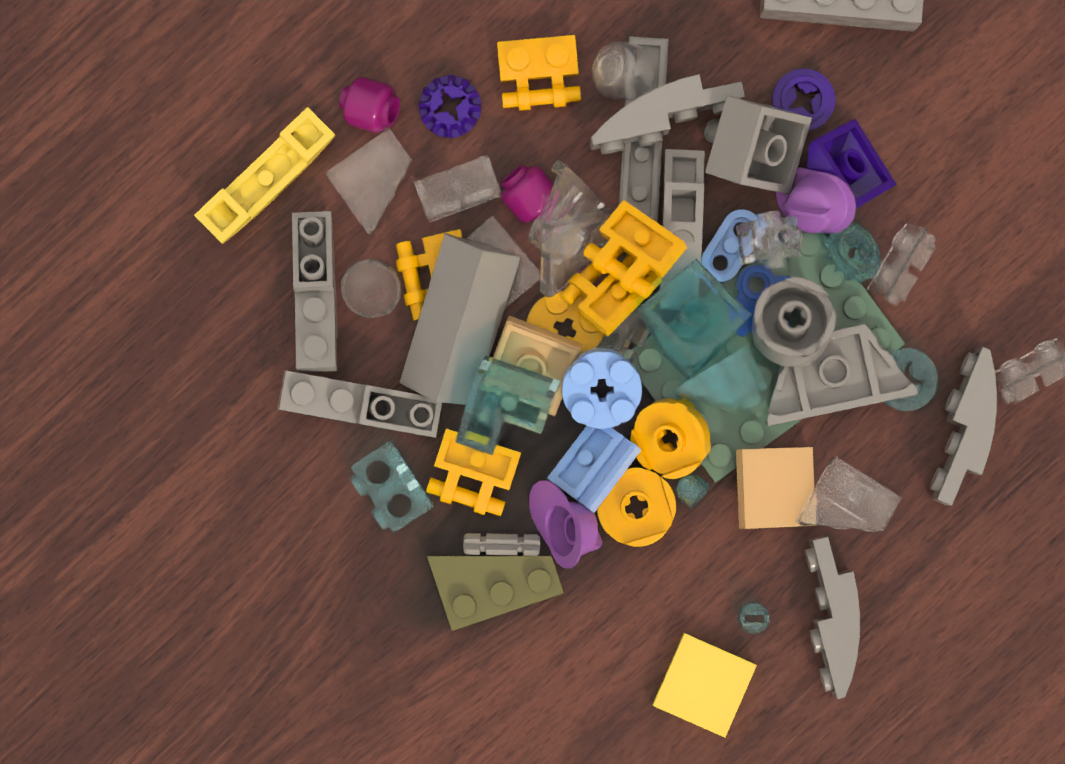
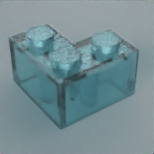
(504, 395)

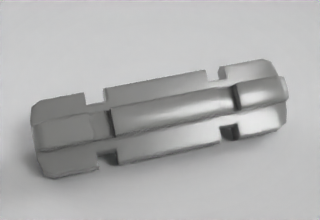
(501, 544)

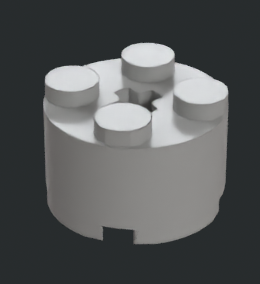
(773, 311)

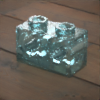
(399, 482)

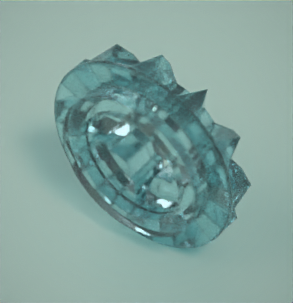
(867, 256)
(922, 369)

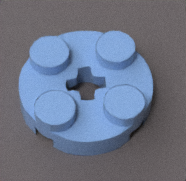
(587, 406)

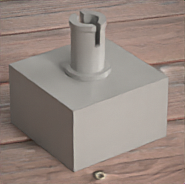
(756, 144)

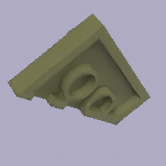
(492, 585)

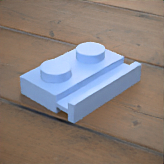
(594, 465)

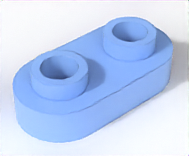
(726, 245)

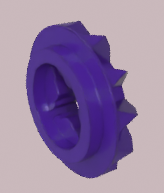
(807, 82)
(443, 123)

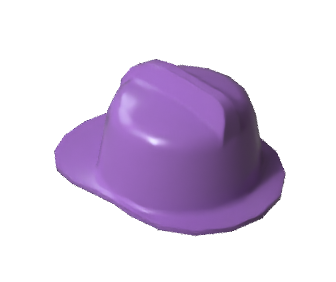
(819, 202)
(564, 525)

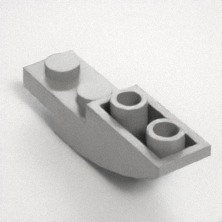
(649, 114)
(683, 204)
(314, 292)
(359, 404)
(975, 412)
(839, 632)

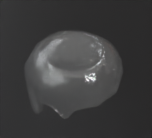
(622, 71)
(371, 288)

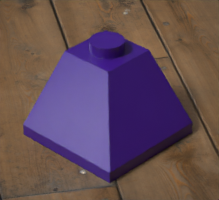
(851, 157)

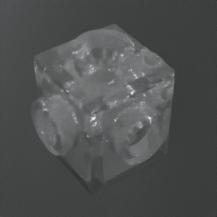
(769, 240)

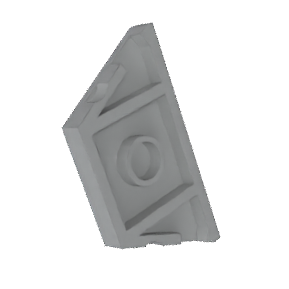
(845, 376)

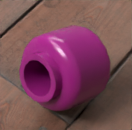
(369, 105)
(524, 191)

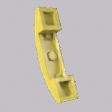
(266, 177)

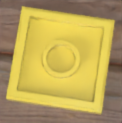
(704, 685)

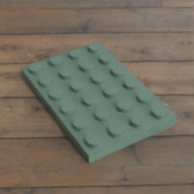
(748, 429)

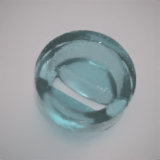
(692, 490)
(753, 609)

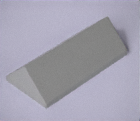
(458, 319)

